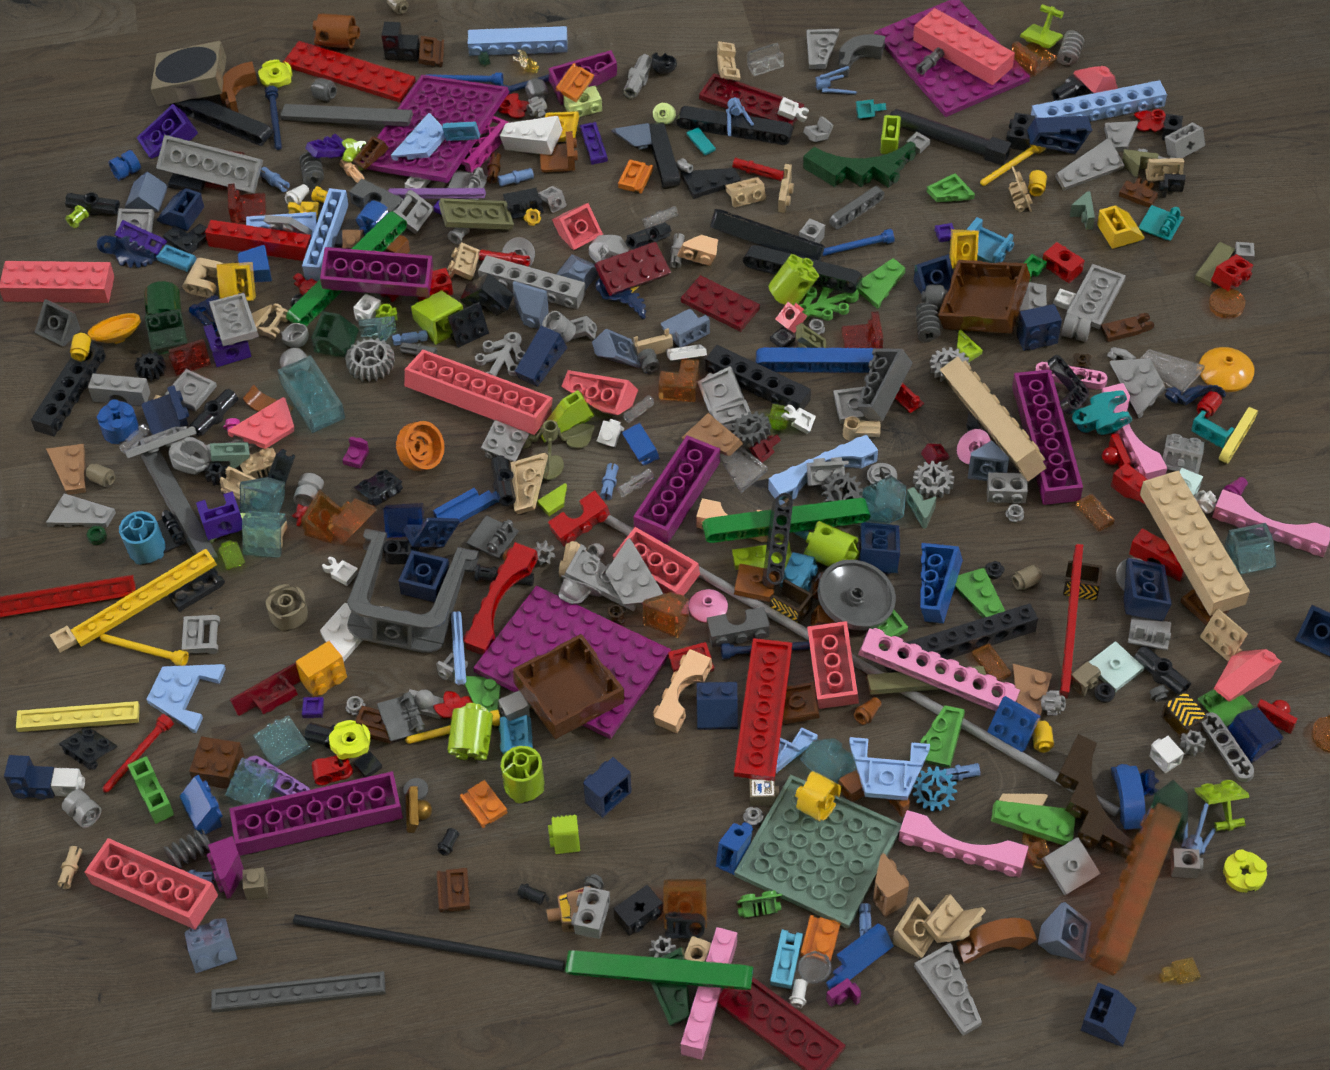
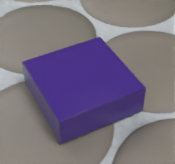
(944, 232)
(312, 707)

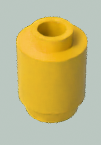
(1037, 182)
(80, 346)
(1043, 737)

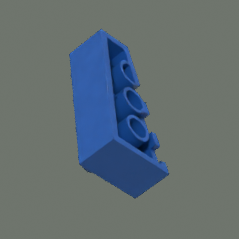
(938, 577)

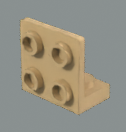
(950, 921)

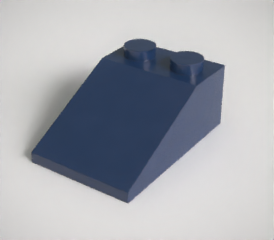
(880, 546)
(1146, 590)

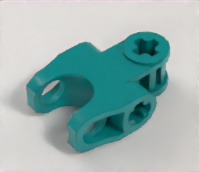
(1100, 413)

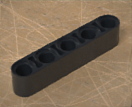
(664, 155)
(781, 532)

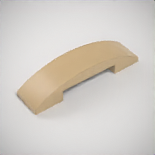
(726, 61)

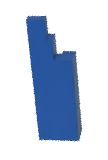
(466, 505)
(861, 954)

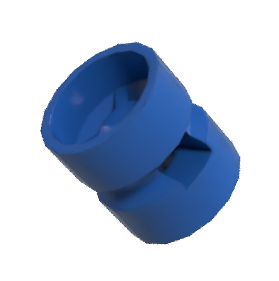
(126, 164)

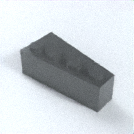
(883, 382)

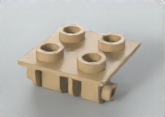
(1018, 193)
(258, 462)
(1223, 635)

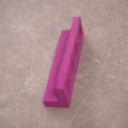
(487, 145)

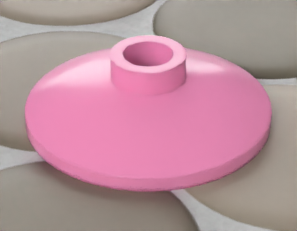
(970, 442)
(701, 610)

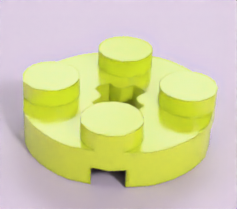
(282, 71)
(352, 749)
(1249, 861)

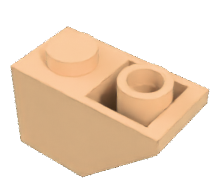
(699, 249)

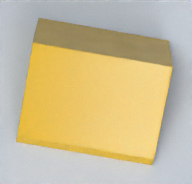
(963, 245)

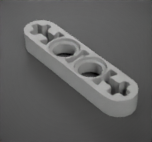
(1225, 748)

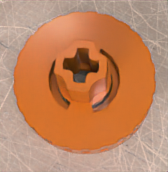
(411, 447)

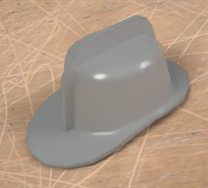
(575, 591)

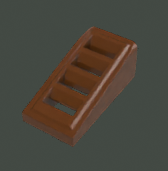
(375, 146)

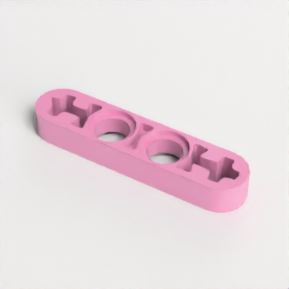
(1092, 383)

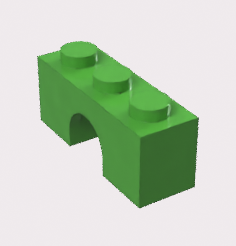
(150, 790)

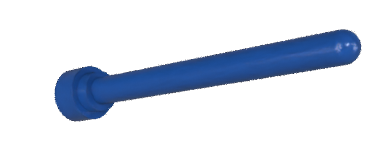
(496, 78)
(885, 237)

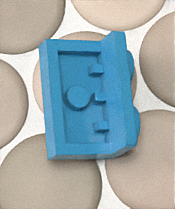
(800, 570)
(515, 733)

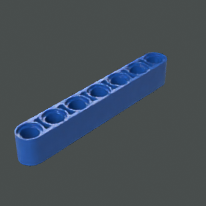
(815, 359)

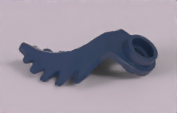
(126, 251)
(624, 297)
(1191, 393)

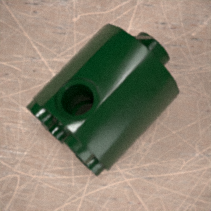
(161, 297)

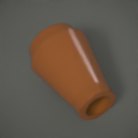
(867, 711)

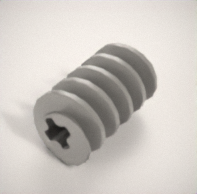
(1070, 48)

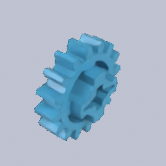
(936, 778)

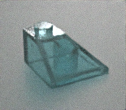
(262, 495)

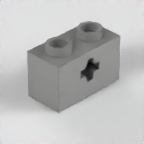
(1185, 141)

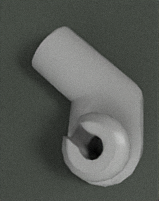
(682, 165)
(1124, 354)

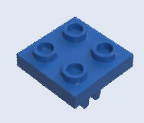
(1013, 723)

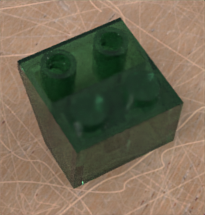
(166, 331)
(333, 334)
(1177, 799)

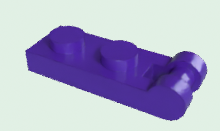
(141, 236)

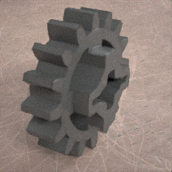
(751, 428)
(845, 484)

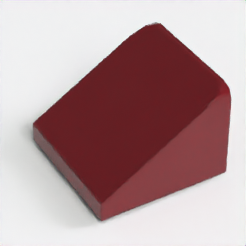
(934, 453)

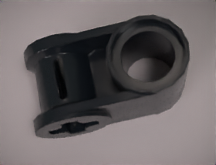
(398, 551)
(682, 925)

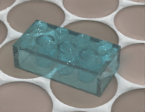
(311, 394)

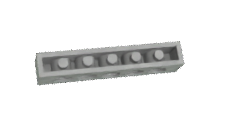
(559, 288)

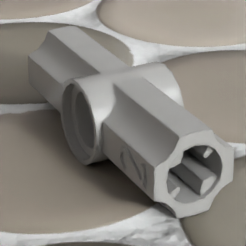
(637, 76)

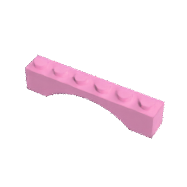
(1144, 459)
(1307, 537)
(1002, 857)
(706, 998)

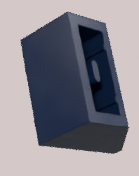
(182, 209)
(1109, 1015)

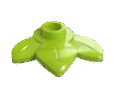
(352, 149)

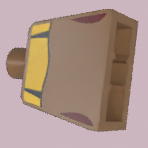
(567, 906)

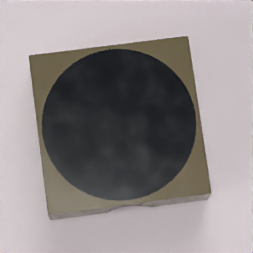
(188, 73)

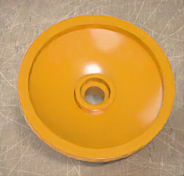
(115, 328)
(1227, 369)

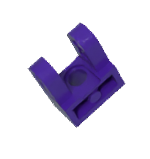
(225, 354)
(222, 519)

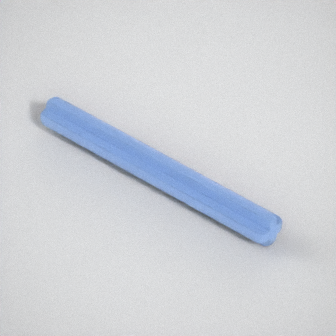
(458, 648)

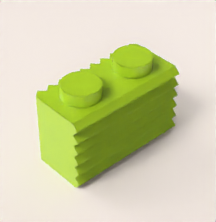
(890, 134)
(564, 834)

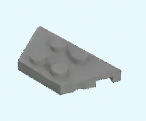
(1140, 381)
(159, 439)
(631, 576)

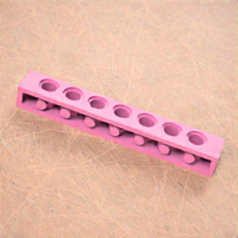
(928, 674)

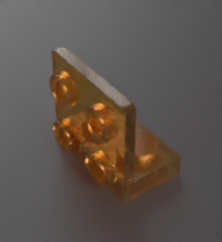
(1032, 57)

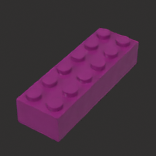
(376, 272)
(677, 489)

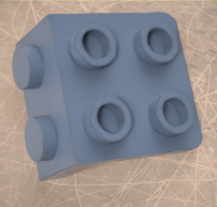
(210, 945)

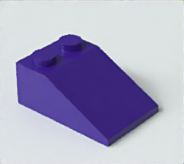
(170, 123)

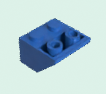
(201, 806)

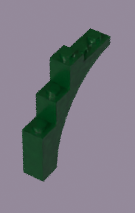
(860, 171)

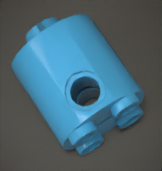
(142, 537)

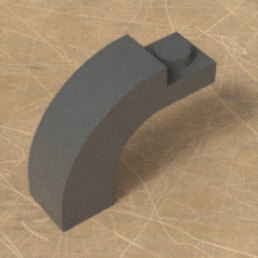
(859, 47)

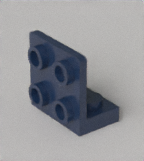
(433, 532)

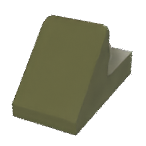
(1137, 160)
(808, 338)

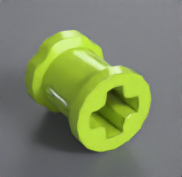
(77, 216)

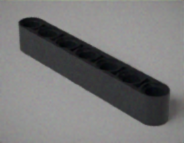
(226, 120)
(716, 123)
(765, 235)
(830, 275)

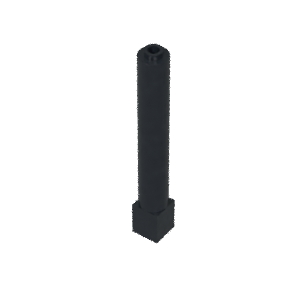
(994, 150)

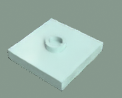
(1116, 666)

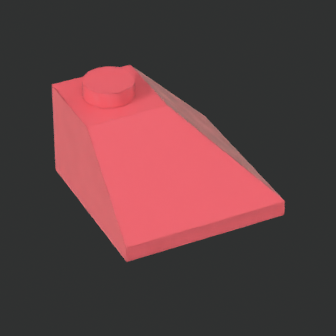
(1097, 78)
(577, 226)

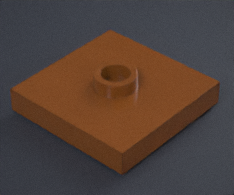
(750, 583)

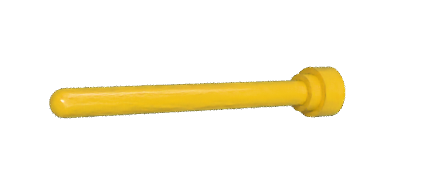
(1033, 149)
(178, 657)
(444, 730)

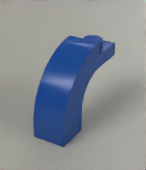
(1130, 794)

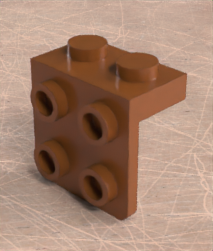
(563, 156)

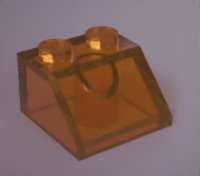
(349, 520)
(666, 613)
(685, 897)

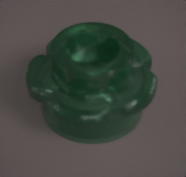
(484, 58)

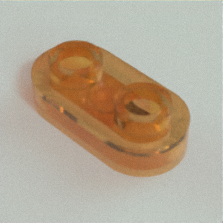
(1036, 849)

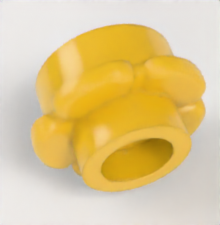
(527, 217)

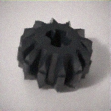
(150, 366)

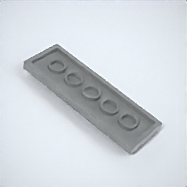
(209, 164)

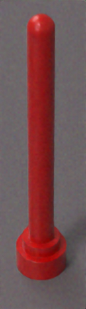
(163, 723)

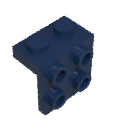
(166, 411)

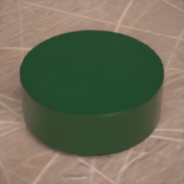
(96, 535)

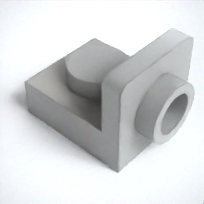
(554, 198)
(584, 327)

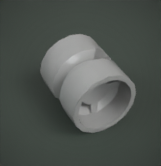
(560, 324)
(1076, 327)
(308, 485)
(81, 808)

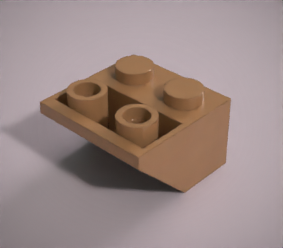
(890, 887)

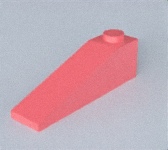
(602, 392)
(1246, 672)

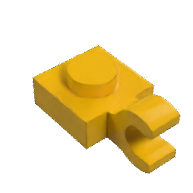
(304, 207)

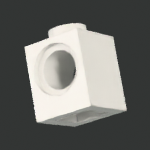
(366, 307)
(1166, 754)
(66, 780)

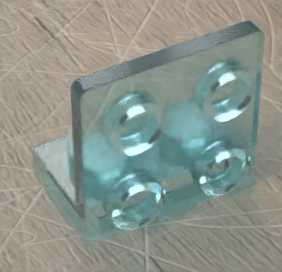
(262, 533)

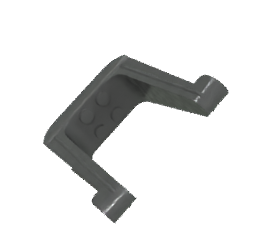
(398, 627)

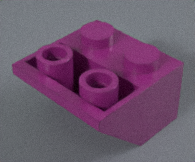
(226, 865)

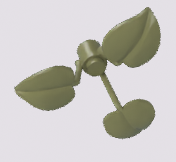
(576, 437)

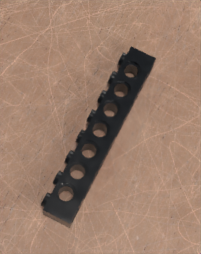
(975, 634)

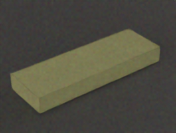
(1220, 254)

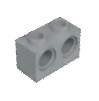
(1006, 488)
(595, 913)

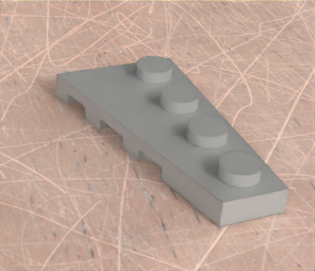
(1092, 165)
(589, 570)
(945, 980)

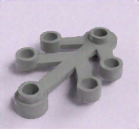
(511, 341)

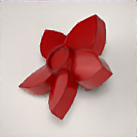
(299, 514)

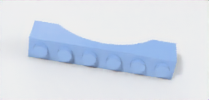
(858, 453)

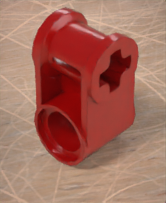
(330, 770)

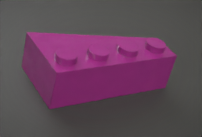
(601, 65)

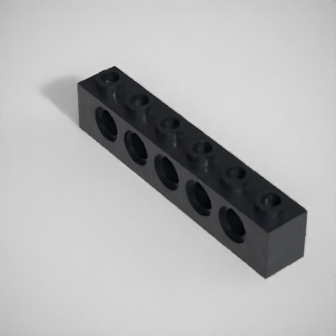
(759, 379)
(67, 391)

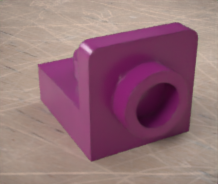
(356, 452)
(841, 992)

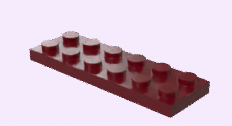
(754, 100)
(782, 1026)

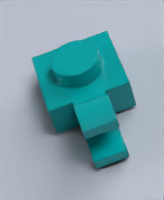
(867, 108)

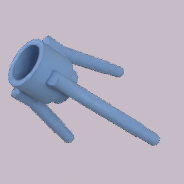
(823, 82)
(735, 108)
(1195, 841)

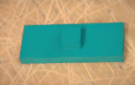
(701, 141)

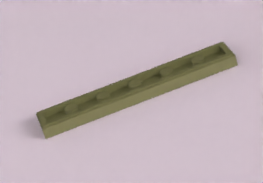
(901, 682)

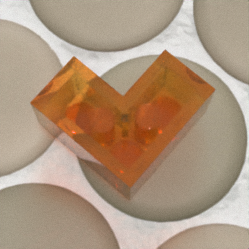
(680, 385)

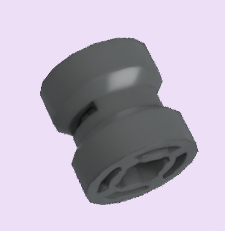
(649, 362)

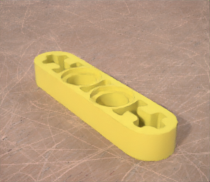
(1238, 435)

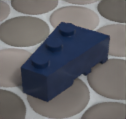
(1060, 133)
(541, 356)

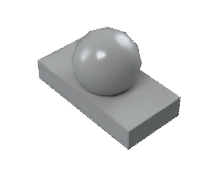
(425, 700)

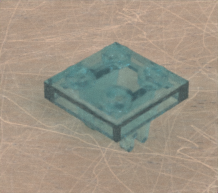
(281, 741)
(251, 782)

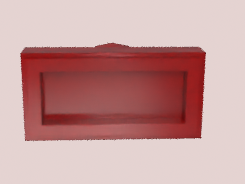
(1115, 452)
(1278, 714)

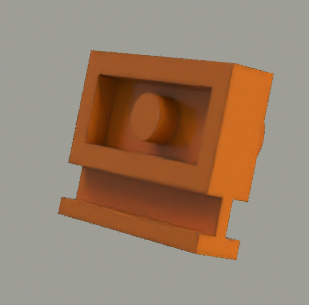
(574, 82)
(635, 176)
(483, 804)
(820, 936)

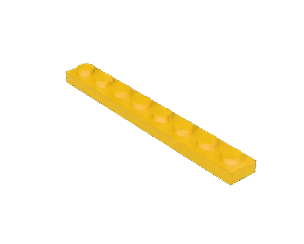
(143, 597)

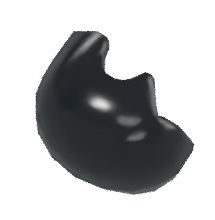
(663, 64)

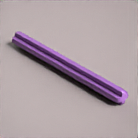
(437, 193)

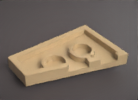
(527, 481)

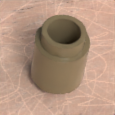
(398, 6)
(100, 475)
(1027, 577)

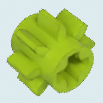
(386, 311)

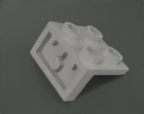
(1183, 453)

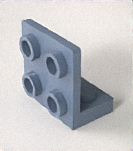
(687, 327)

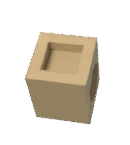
(697, 947)

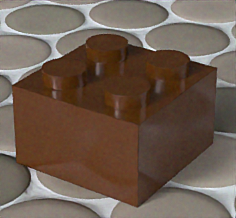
(216, 761)

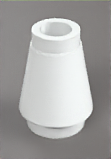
(297, 194)

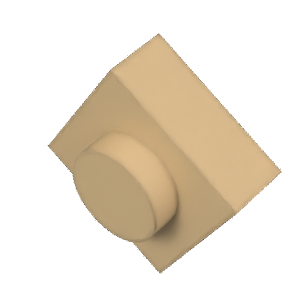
(63, 639)

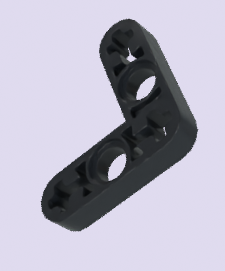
(1077, 390)

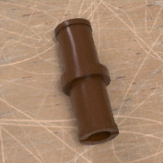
(493, 167)

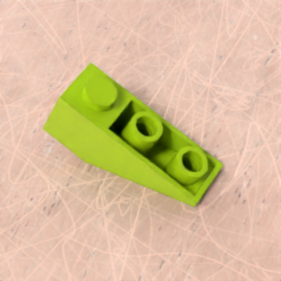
(570, 412)

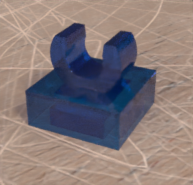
(1148, 782)

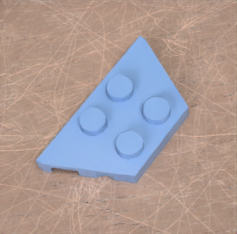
(421, 140)

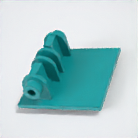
(1161, 222)

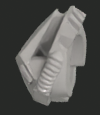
(605, 246)
(186, 460)

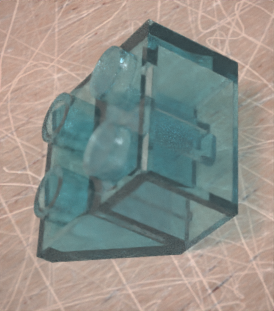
(885, 500)
(1251, 548)
(829, 759)

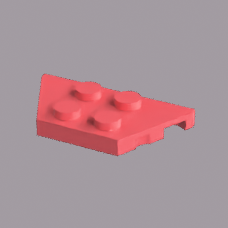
(266, 425)

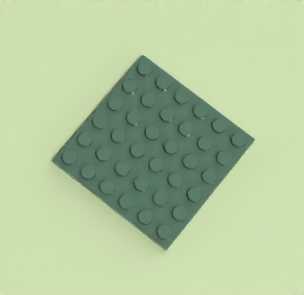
(818, 863)

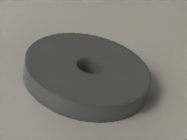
(422, 787)

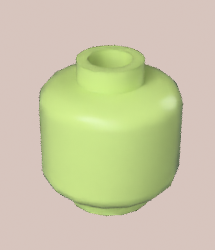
(669, 115)

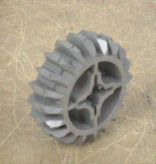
(370, 363)

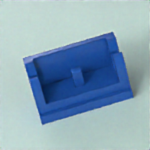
(641, 444)

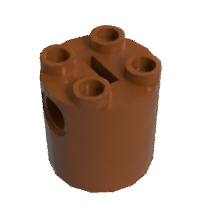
(335, 31)

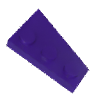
(327, 147)

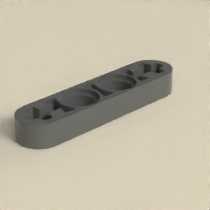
(856, 207)

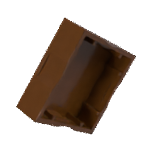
(985, 296)
(568, 686)

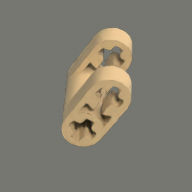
(195, 280)

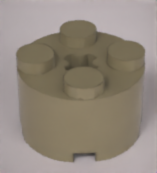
(287, 607)

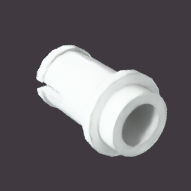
(798, 994)

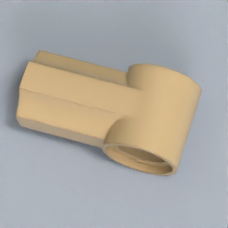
(855, 428)
(570, 551)

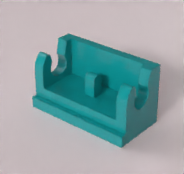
(1211, 431)

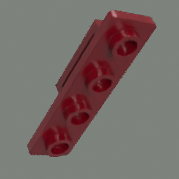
(269, 692)

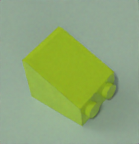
(433, 315)

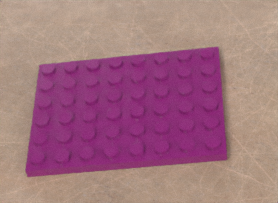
(946, 83)
(448, 103)
(549, 621)

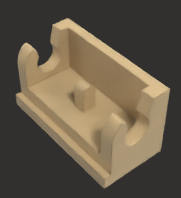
(658, 344)
(233, 481)

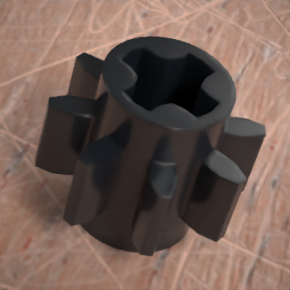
(215, 472)

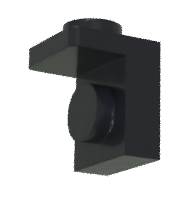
(1172, 182)

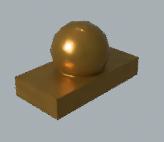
(415, 809)

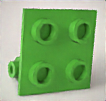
(1226, 710)
(770, 903)

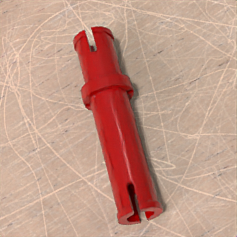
(751, 167)
(511, 257)

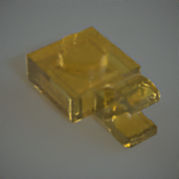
(527, 63)
(1182, 970)

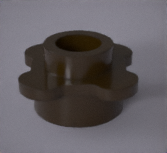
(1082, 360)
(616, 609)

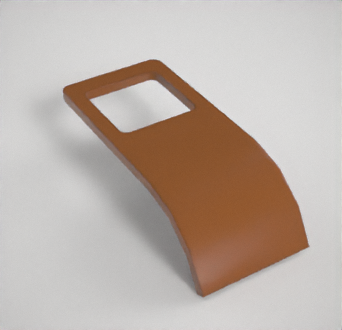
(258, 400)

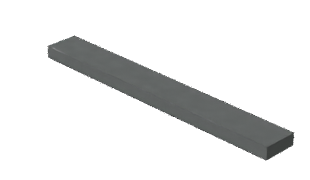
(346, 115)
(177, 503)
(298, 992)

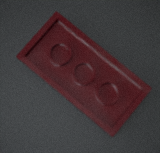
(632, 268)
(720, 303)

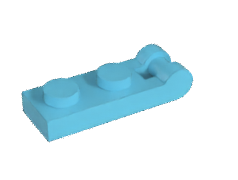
(786, 959)

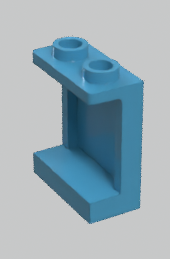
(991, 245)

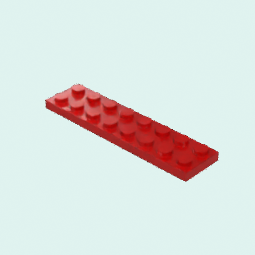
(350, 71)
(763, 710)

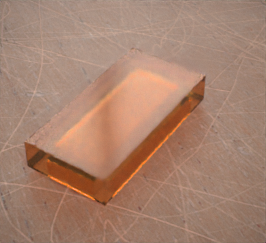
(1095, 512)
(992, 663)

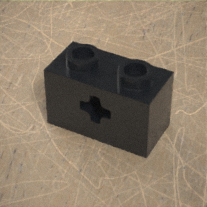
(638, 910)

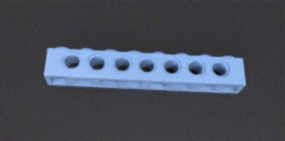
(1106, 103)

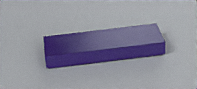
(593, 143)

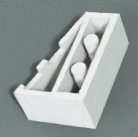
(532, 135)

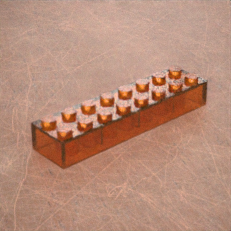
(1135, 889)

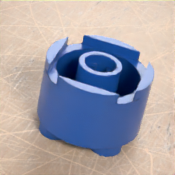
(371, 215)
(117, 421)

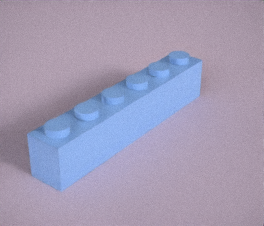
(511, 39)
(325, 232)

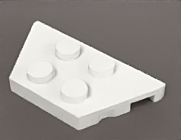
(338, 634)

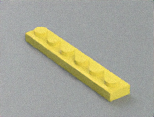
(77, 716)

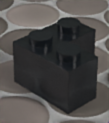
(397, 45)
(489, 293)

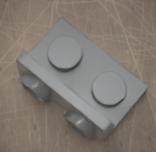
(820, 470)

